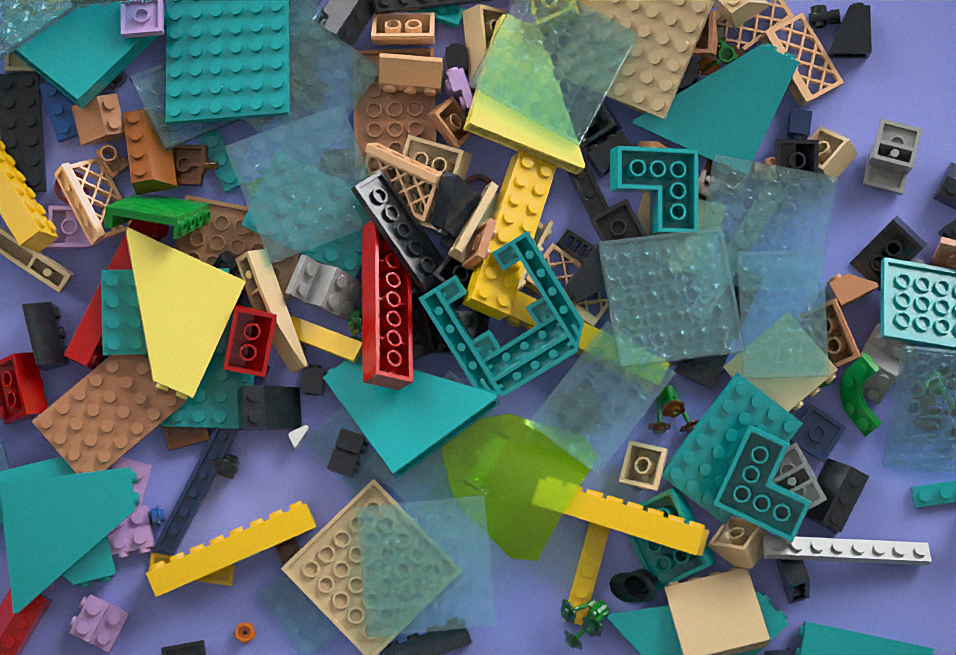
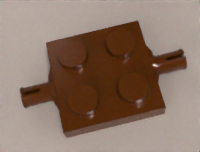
(192, 164)

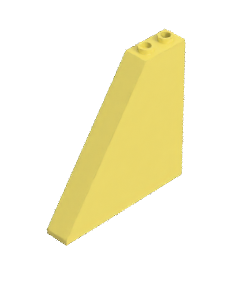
(509, 128)
(181, 311)

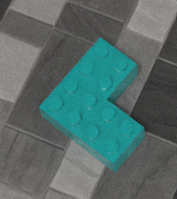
(669, 178)
(750, 488)

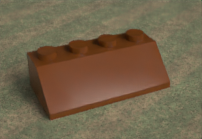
(149, 164)

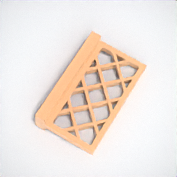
(781, 4)
(797, 86)
(410, 167)
(82, 203)
(587, 317)

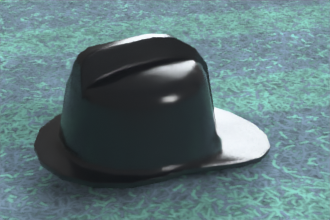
(634, 586)

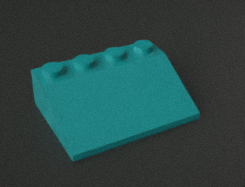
(664, 561)

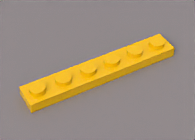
(588, 568)

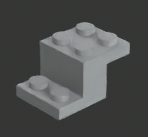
(891, 156)
(324, 287)
(887, 356)
(798, 476)

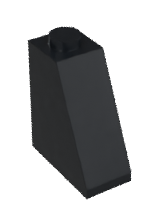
(853, 35)
(453, 205)
(587, 278)
(794, 579)

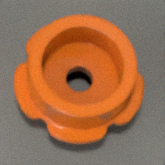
(250, 632)

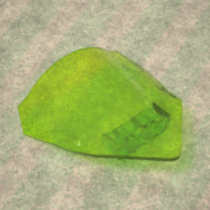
(522, 477)

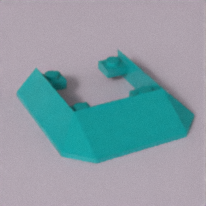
(530, 354)

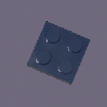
(818, 433)

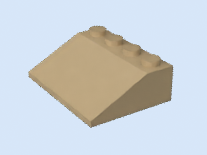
(437, 157)

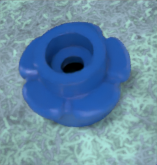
(157, 516)

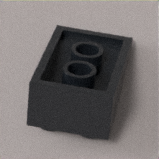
(893, 242)
(268, 408)

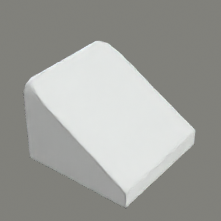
(298, 435)

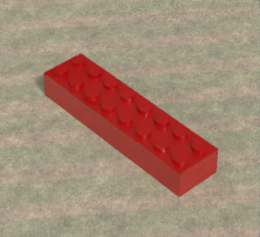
(385, 314)
(86, 343)

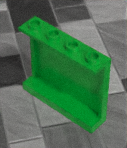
(181, 213)

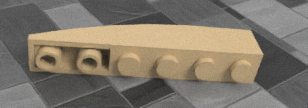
(34, 262)
(267, 296)

